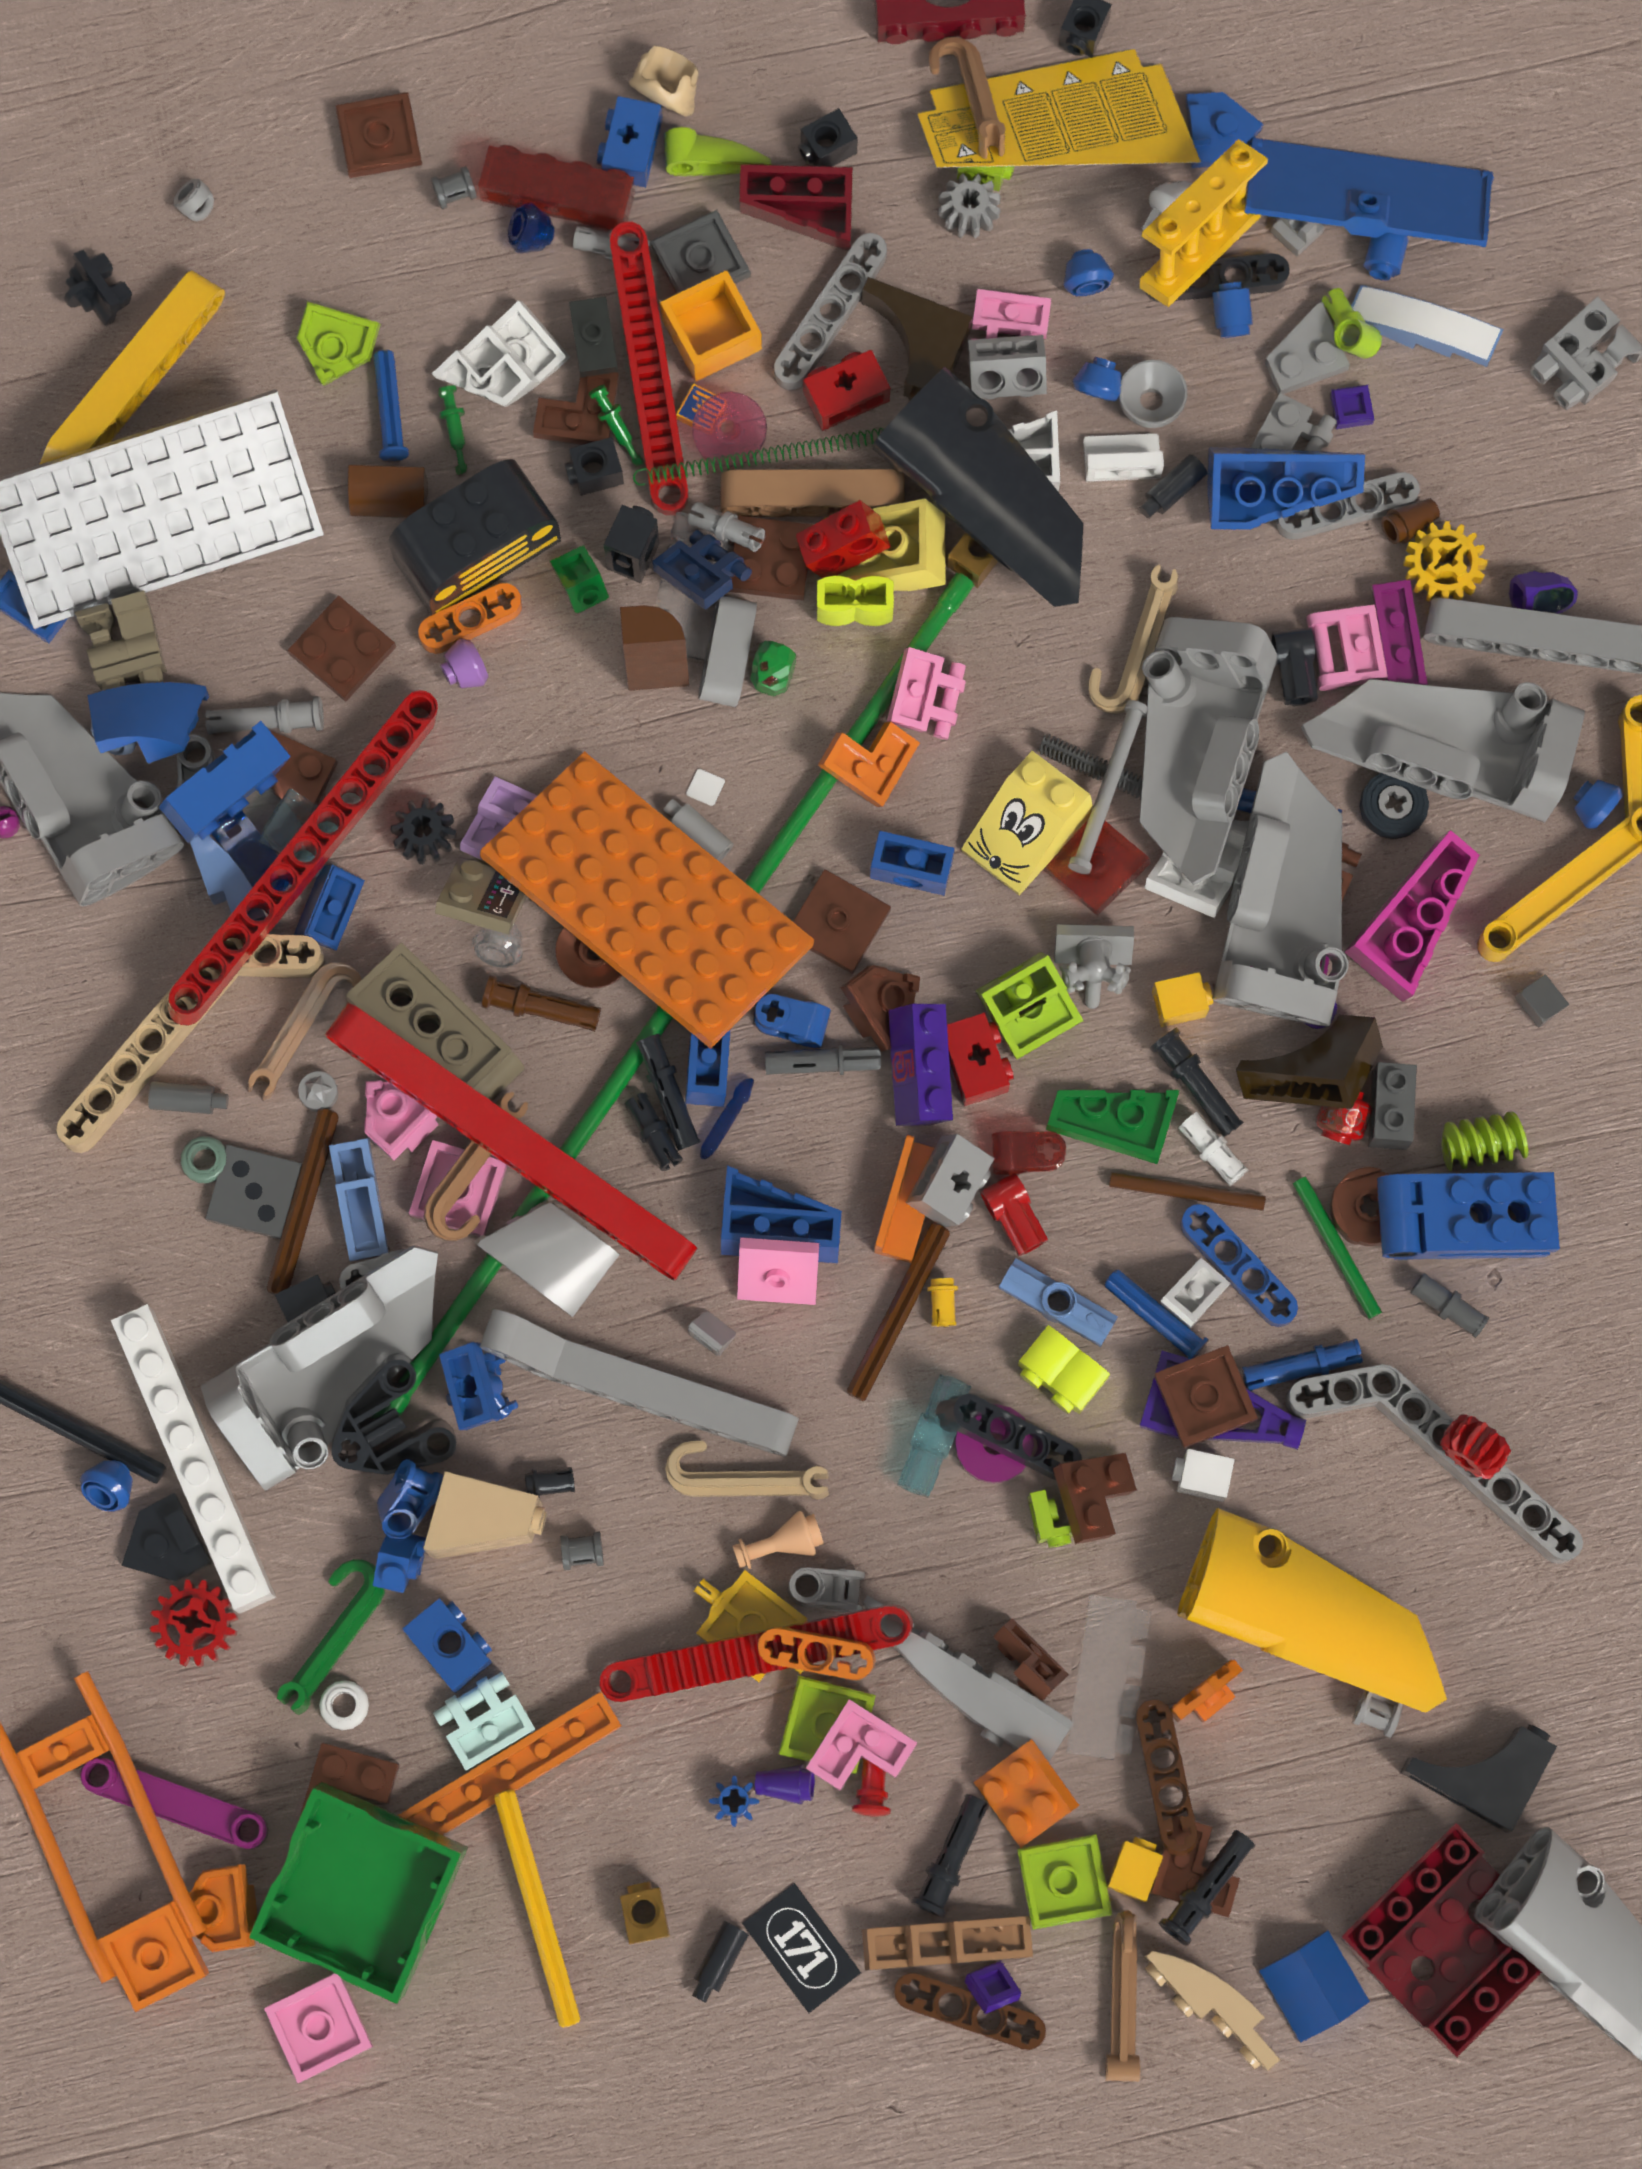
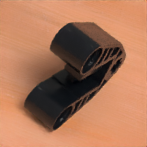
(369, 1399)

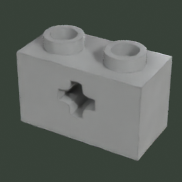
(934, 1190)

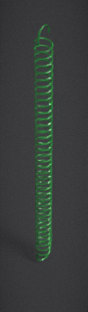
(761, 455)

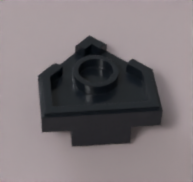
(165, 1542)

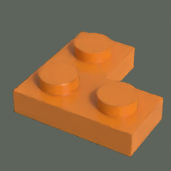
(870, 771)

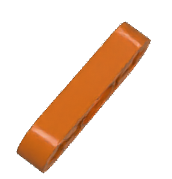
(499, 614)
(789, 1638)

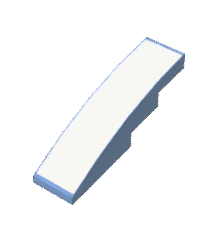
(1427, 324)

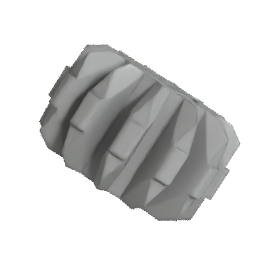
(969, 218)

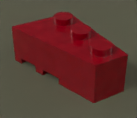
(801, 199)

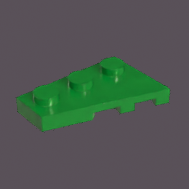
(1115, 1121)

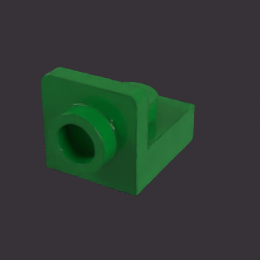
(580, 579)

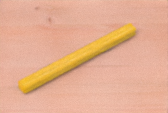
(537, 1908)

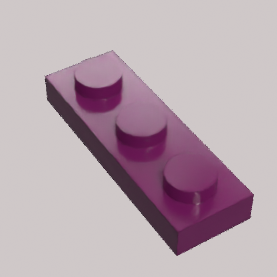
(1399, 632)

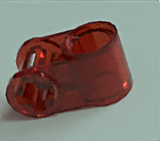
(1019, 1153)

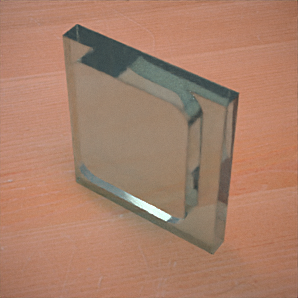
(287, 820)

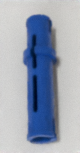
(1312, 1362)

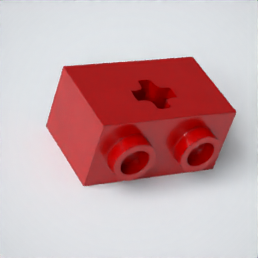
(836, 405)
(976, 1081)

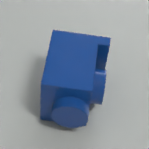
(399, 1562)

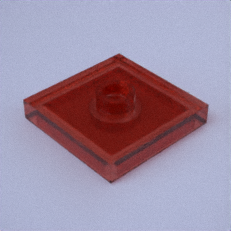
(1114, 866)

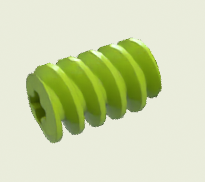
(1483, 1139)

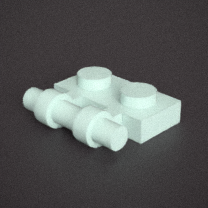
(489, 1732)

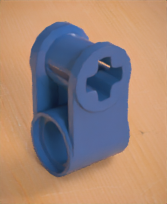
(797, 1021)
(411, 1493)

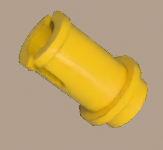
(943, 1302)

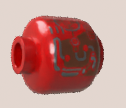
(1344, 1123)

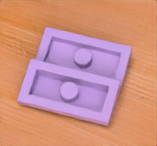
(497, 808)

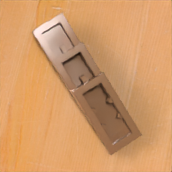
(947, 1943)

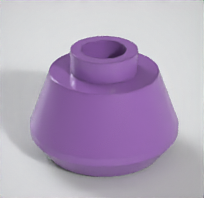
(464, 665)

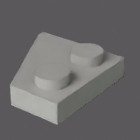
(1306, 354)

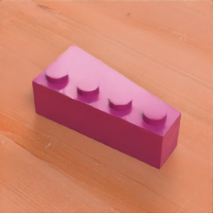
(1409, 924)

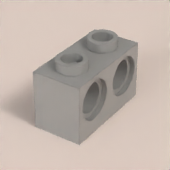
(1007, 362)

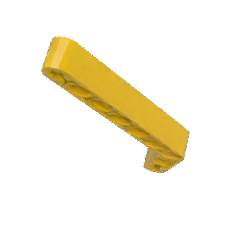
(138, 368)

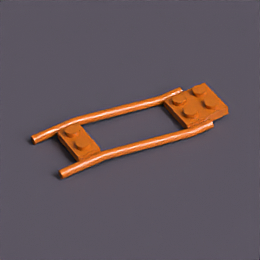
(156, 1950)

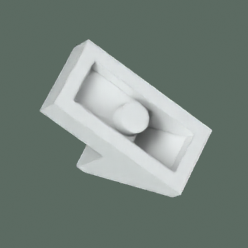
(1195, 1293)

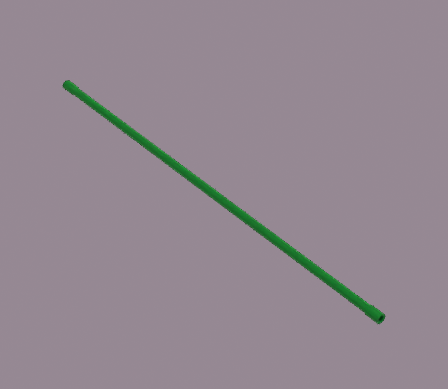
(946, 606)

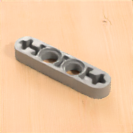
(1349, 510)

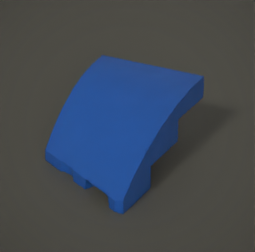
(146, 713)

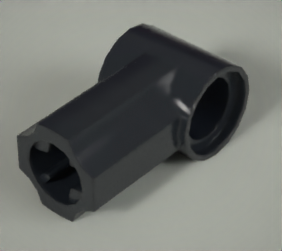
(1295, 661)

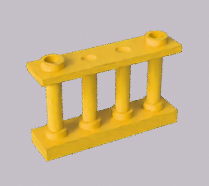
(1201, 223)

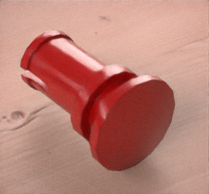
(872, 1792)

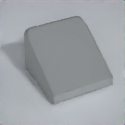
(711, 1333)

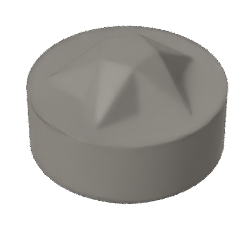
(318, 1091)

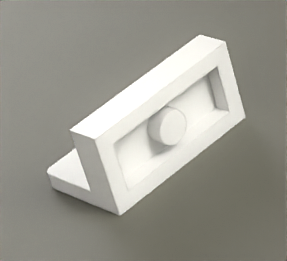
(1123, 457)

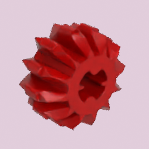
(1475, 1446)

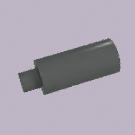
(185, 1098)

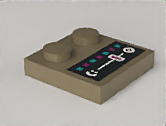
(480, 897)

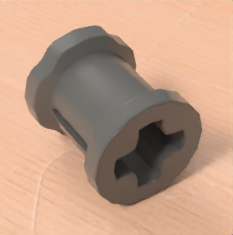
(454, 187)
(581, 1550)

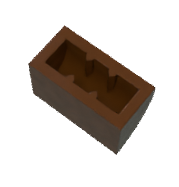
(386, 490)

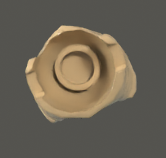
(667, 79)

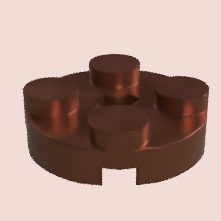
(1346, 1203)

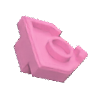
(395, 1119)

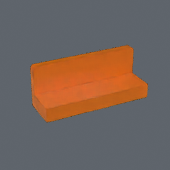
(901, 1222)

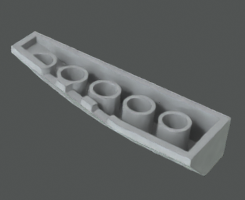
(987, 1700)

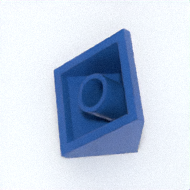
(1314, 1986)

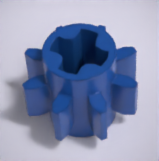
(742, 1809)

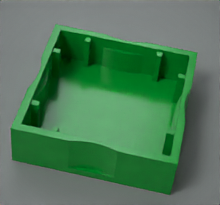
(359, 1892)

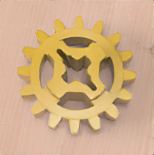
(1453, 574)

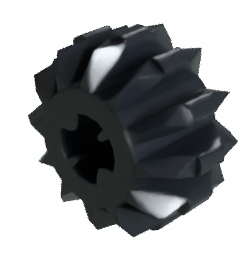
(425, 845)

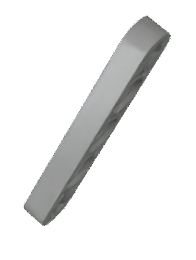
(825, 328)

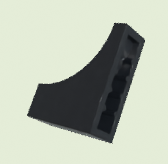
(1496, 1786)

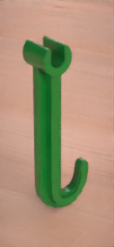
(338, 1636)

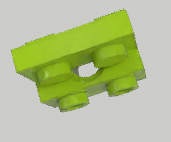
(1021, 988)

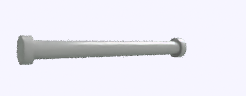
(1081, 862)

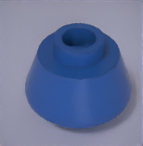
(1087, 273)
(1099, 379)
(1596, 802)
(107, 1485)

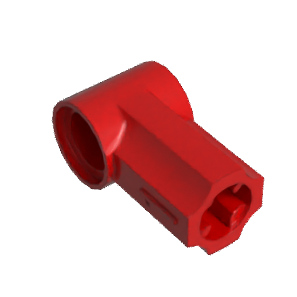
(1010, 1206)

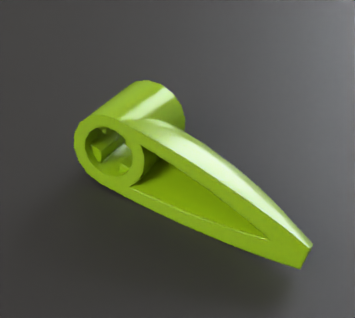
(706, 155)

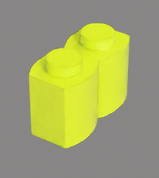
(864, 600)
(1062, 1370)

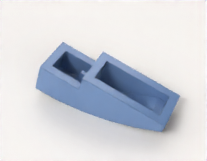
(222, 876)
(359, 1199)

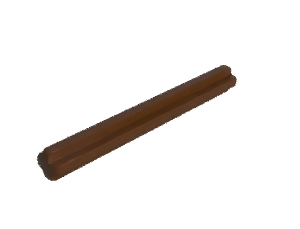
(302, 1201)
(898, 1312)

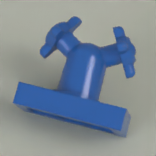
(475, 1386)

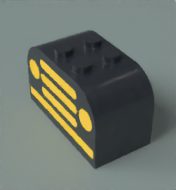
(473, 536)

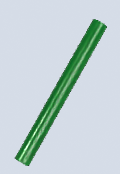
(1337, 1248)

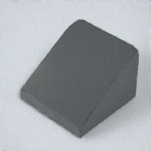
(1541, 1000)

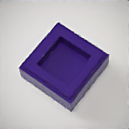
(1352, 406)
(992, 1987)

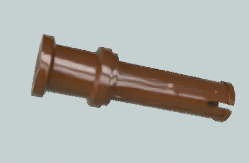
(523, 1000)

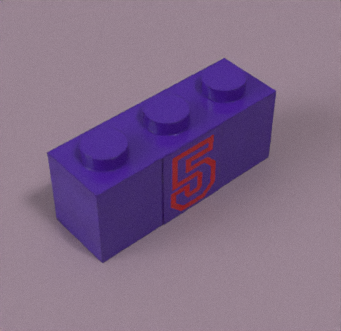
(920, 1065)

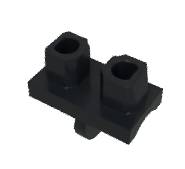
(91, 290)

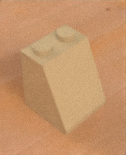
(481, 1517)

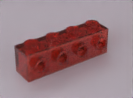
(556, 187)

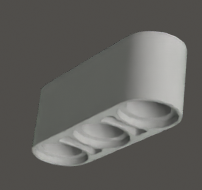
(727, 651)

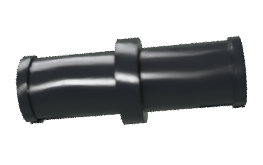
(653, 1131)

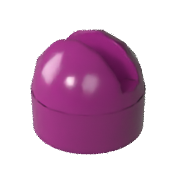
(10, 825)

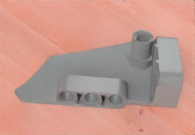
(1201, 734)
(1458, 740)
(80, 800)
(1286, 903)
(316, 1362)
(1572, 1933)

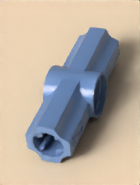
(1080, 1317)

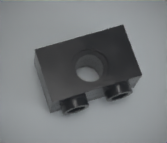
(632, 542)

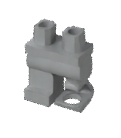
(1573, 357)

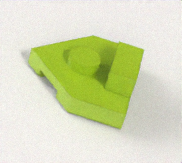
(336, 341)

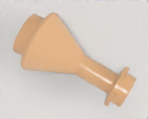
(796, 1536)

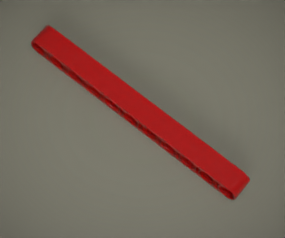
(300, 873)
(511, 1141)

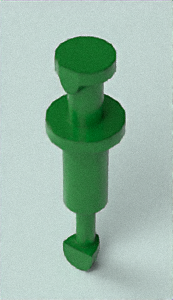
(453, 421)
(615, 422)

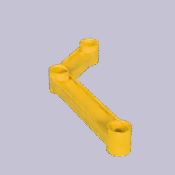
(1589, 867)

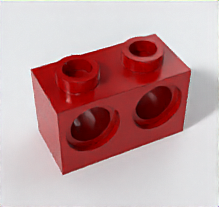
(843, 540)

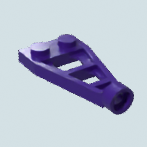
(1157, 1418)

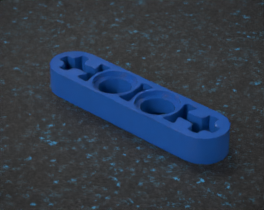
(1244, 1261)

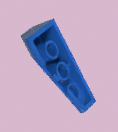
(1271, 484)

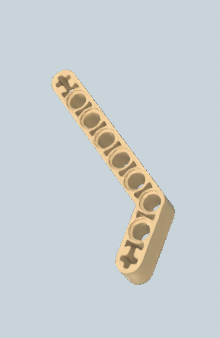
(172, 1035)

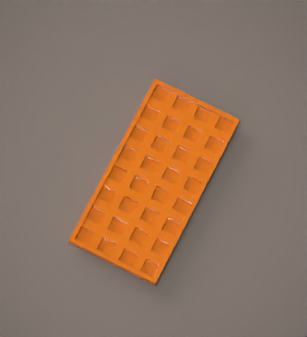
(647, 899)

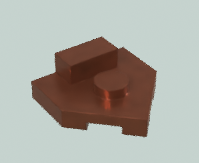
(872, 995)

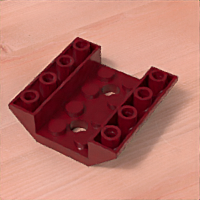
(1429, 1918)

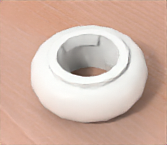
(329, 1696)

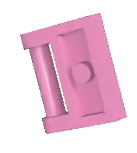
(1359, 644)

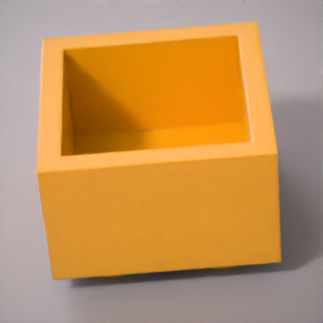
(711, 325)

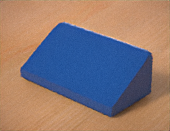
(329, 906)

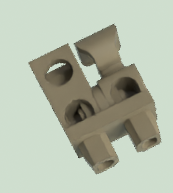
(128, 659)

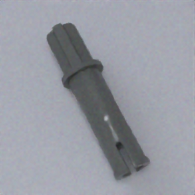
(822, 1060)

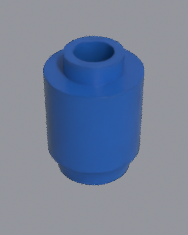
(1386, 256)
(1232, 310)

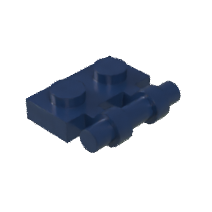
(697, 577)

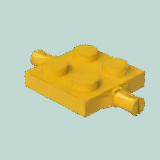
(744, 1610)

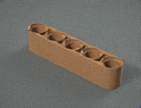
(807, 491)

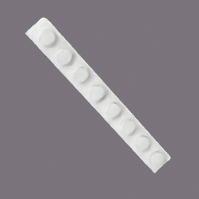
(193, 1459)

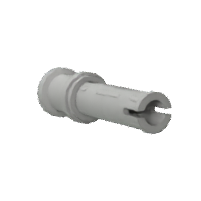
(284, 715)

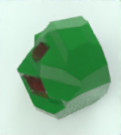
(773, 668)

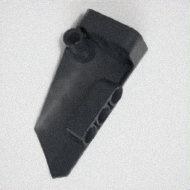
(987, 486)

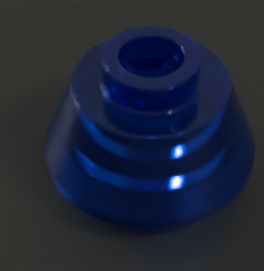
(530, 229)

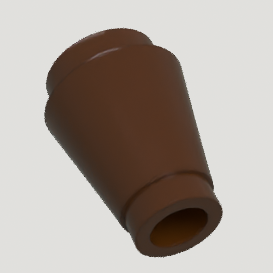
(1405, 521)

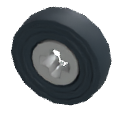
(1386, 821)

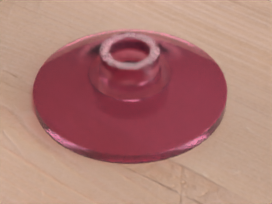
(747, 433)

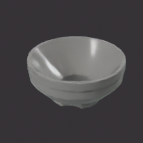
(1158, 378)

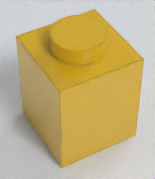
(1181, 999)
(1135, 1869)

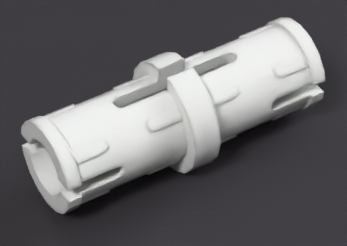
(1213, 1148)

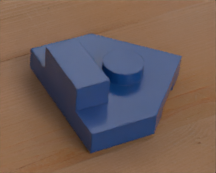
(1217, 124)

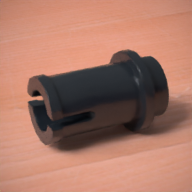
(550, 1482)

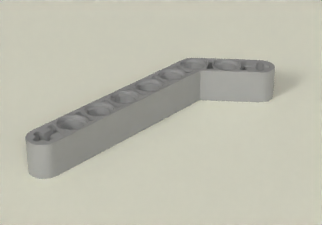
(1535, 635)
(637, 1385)
(1421, 1433)

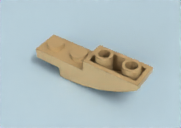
(1201, 1992)

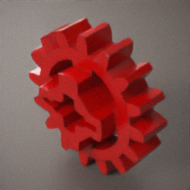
(189, 1641)

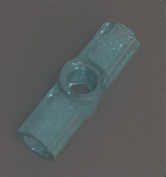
(930, 1441)

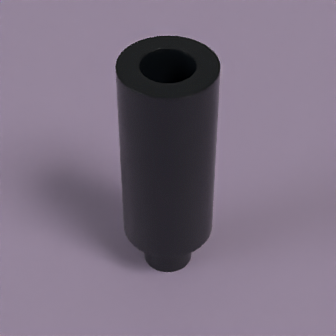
(1173, 486)
(719, 1960)

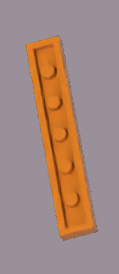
(515, 1766)

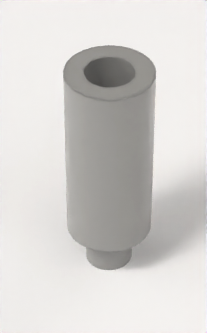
(699, 829)

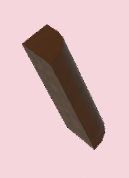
(653, 648)

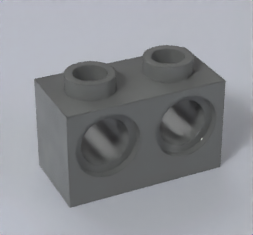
(1392, 1105)

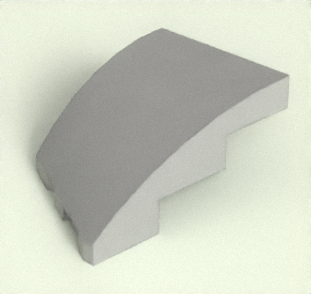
(551, 1254)

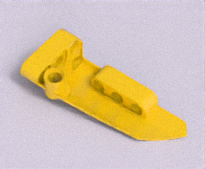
(1308, 1613)

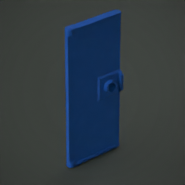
(1371, 193)

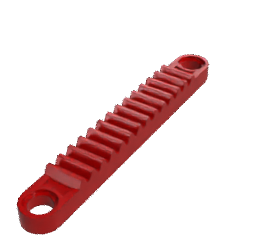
(648, 365)
(739, 1655)

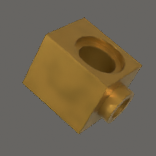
(973, 567)
(657, 1927)

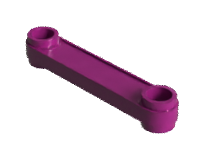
(179, 1805)

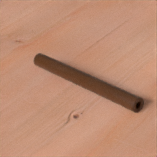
(1187, 1191)

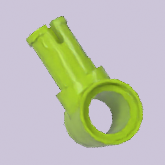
(1349, 325)

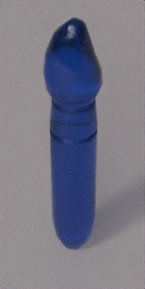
(726, 1119)

